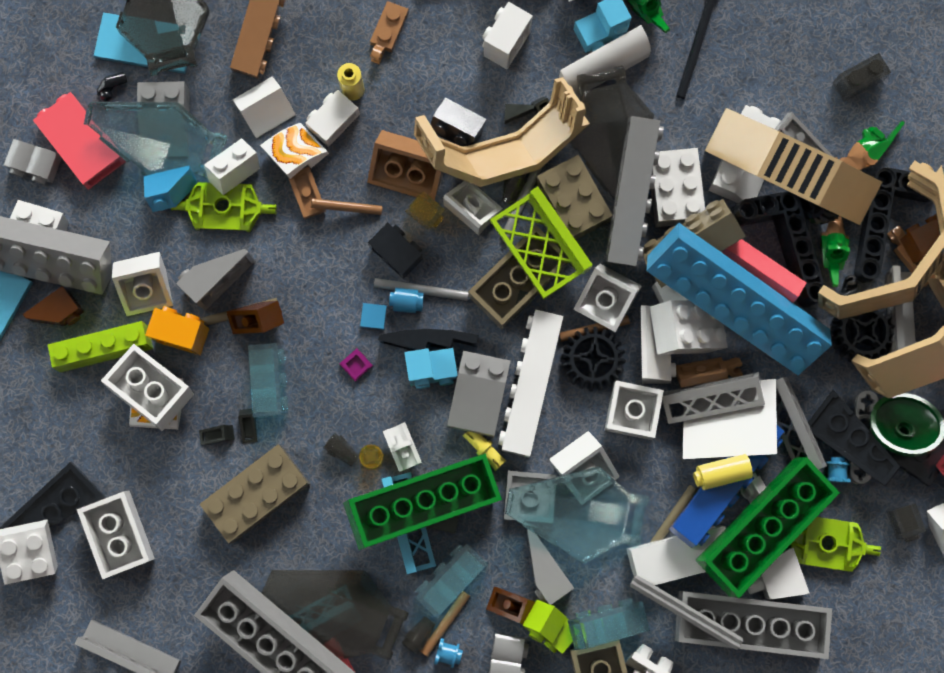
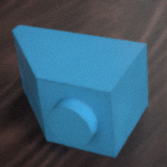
(168, 188)

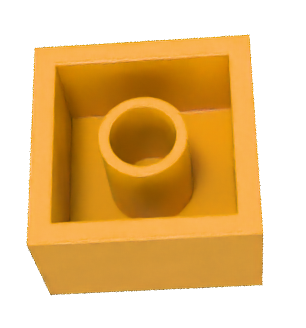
(177, 331)

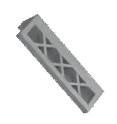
(901, 315)
(710, 389)
(798, 420)
(125, 650)

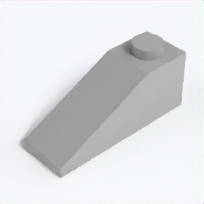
(548, 576)

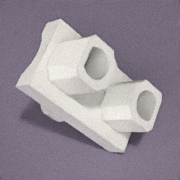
(402, 447)
(640, 662)

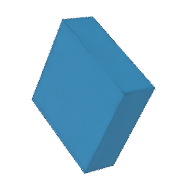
(373, 316)

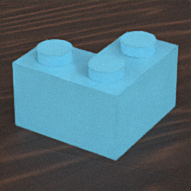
(604, 25)
(431, 367)

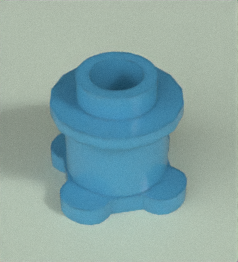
(838, 470)
(448, 654)

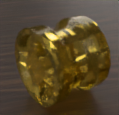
(368, 454)

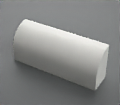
(623, 51)
(668, 558)

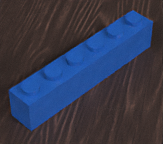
(707, 505)

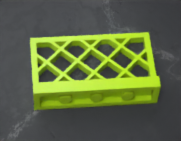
(558, 231)

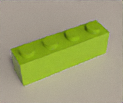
(98, 346)

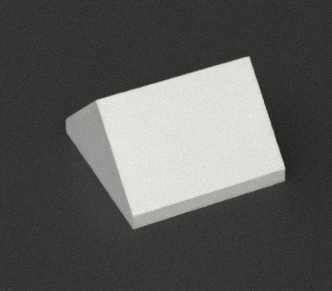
(264, 107)
(471, 206)

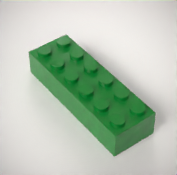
(421, 501)
(767, 526)

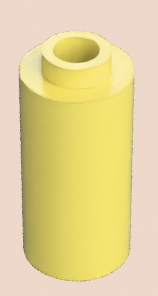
(351, 81)
(723, 472)

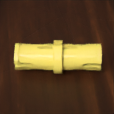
(484, 446)

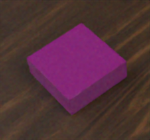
(356, 365)

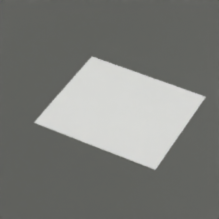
(735, 432)

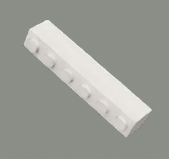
(532, 383)

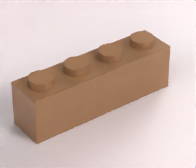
(255, 37)

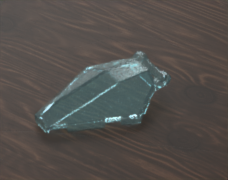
(154, 135)
(579, 512)

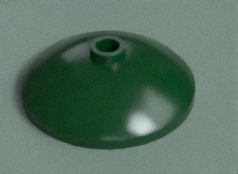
(912, 416)

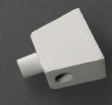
(781, 578)

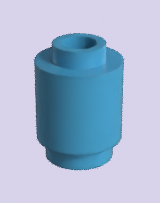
(406, 300)

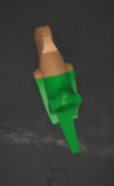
(650, 12)
(870, 147)
(834, 249)

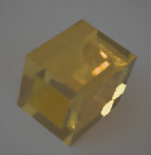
(426, 211)

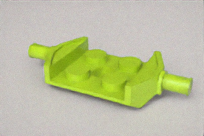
(240, 215)
(846, 550)

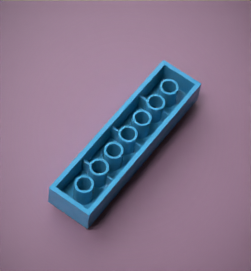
(738, 299)

